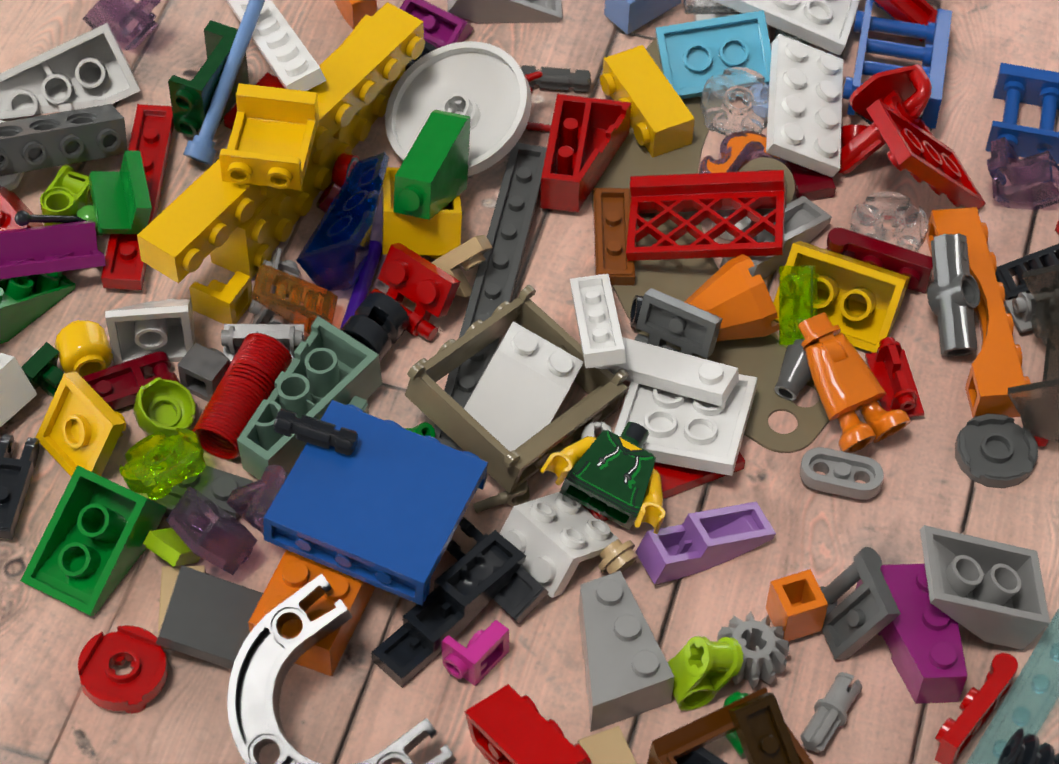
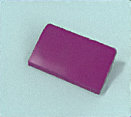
(439, 25)

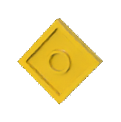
(80, 426)

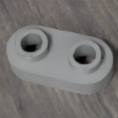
(841, 473)

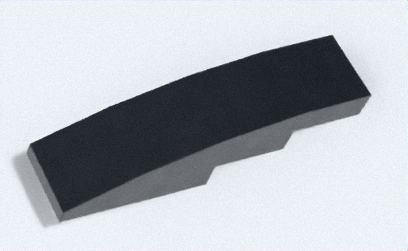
(449, 608)

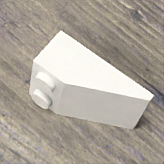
(522, 386)

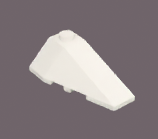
(68, 77)

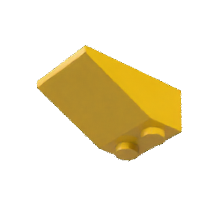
(420, 235)

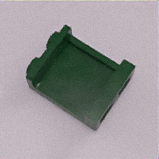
(193, 97)

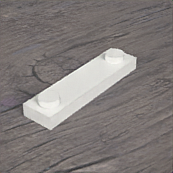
(597, 321)
(678, 372)

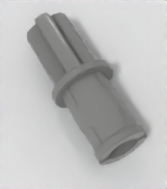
(830, 712)

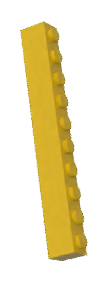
(215, 208)

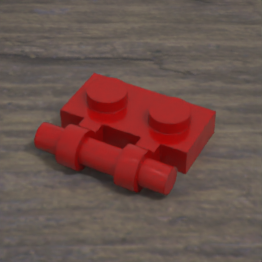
(420, 282)

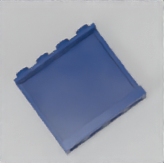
(379, 510)

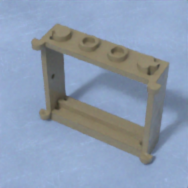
(513, 467)

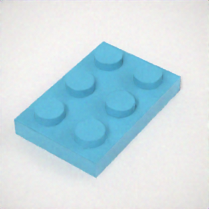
(704, 48)

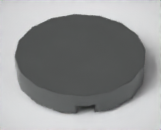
(996, 451)

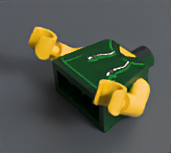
(612, 476)

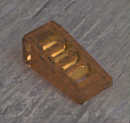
(315, 299)

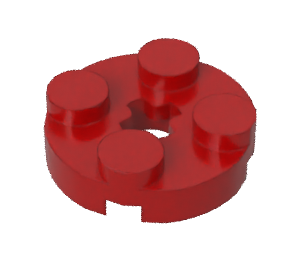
(127, 691)

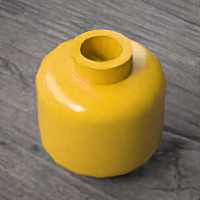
(83, 348)

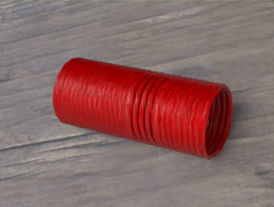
(240, 393)

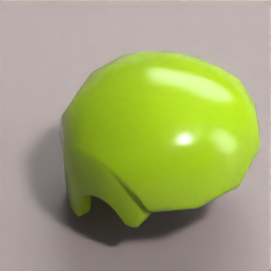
(164, 407)

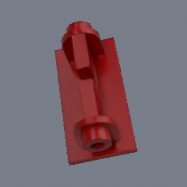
(895, 377)

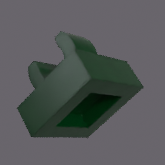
(42, 369)

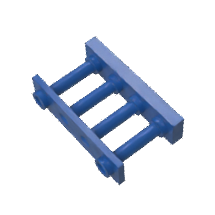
(932, 55)
(1033, 87)

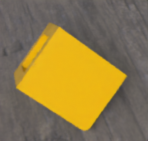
(223, 301)

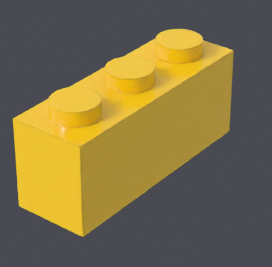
(657, 111)

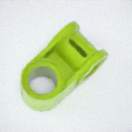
(66, 194)
(704, 669)

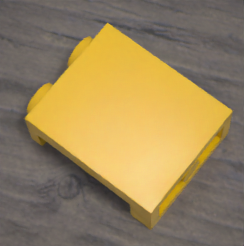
(270, 137)

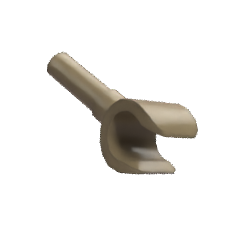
(516, 497)

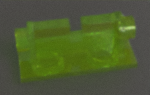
(796, 300)

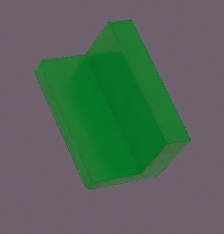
(121, 197)

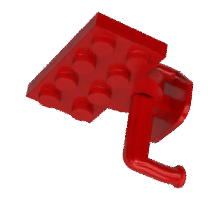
(893, 105)

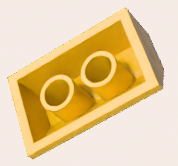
(852, 294)

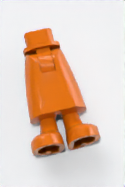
(847, 385)

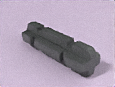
(559, 78)

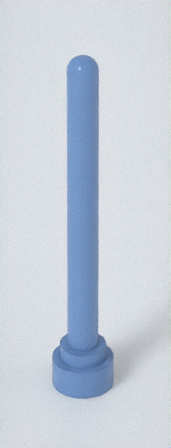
(202, 145)

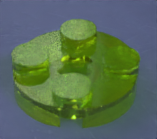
(162, 462)

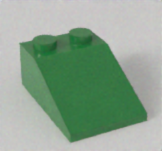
(91, 541)

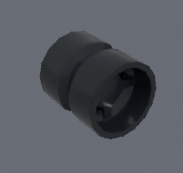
(377, 323)

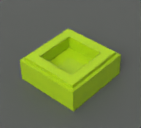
(170, 547)

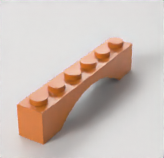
(1000, 358)

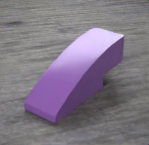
(703, 541)

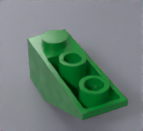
(28, 298)

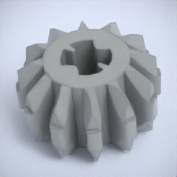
(767, 645)

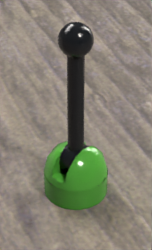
(85, 213)

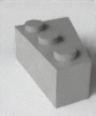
(619, 654)

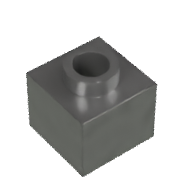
(202, 370)

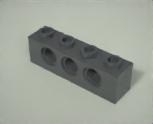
(61, 139)

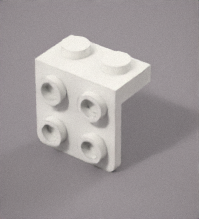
(555, 538)

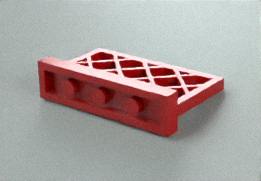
(706, 195)

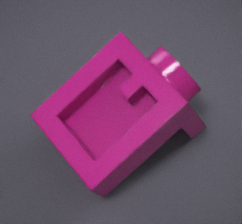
(480, 656)

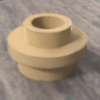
(617, 557)

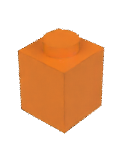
(797, 605)

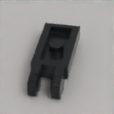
(14, 481)
(520, 592)

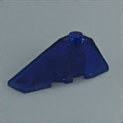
(346, 230)

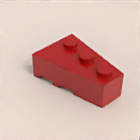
(580, 148)
(513, 732)

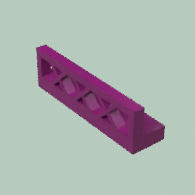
(49, 249)

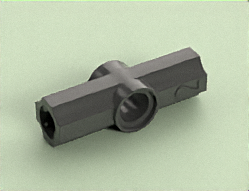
(953, 295)

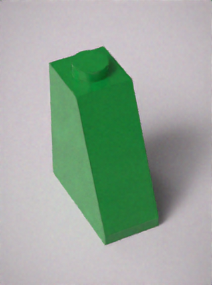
(434, 166)

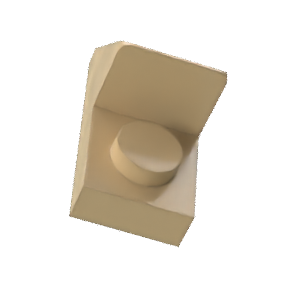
(466, 255)

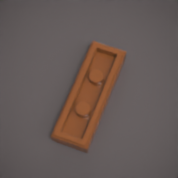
(611, 224)

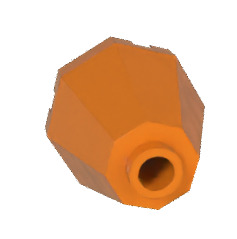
(739, 300)

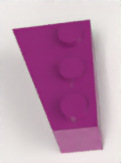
(923, 638)

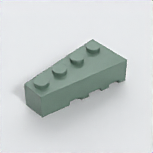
(323, 370)

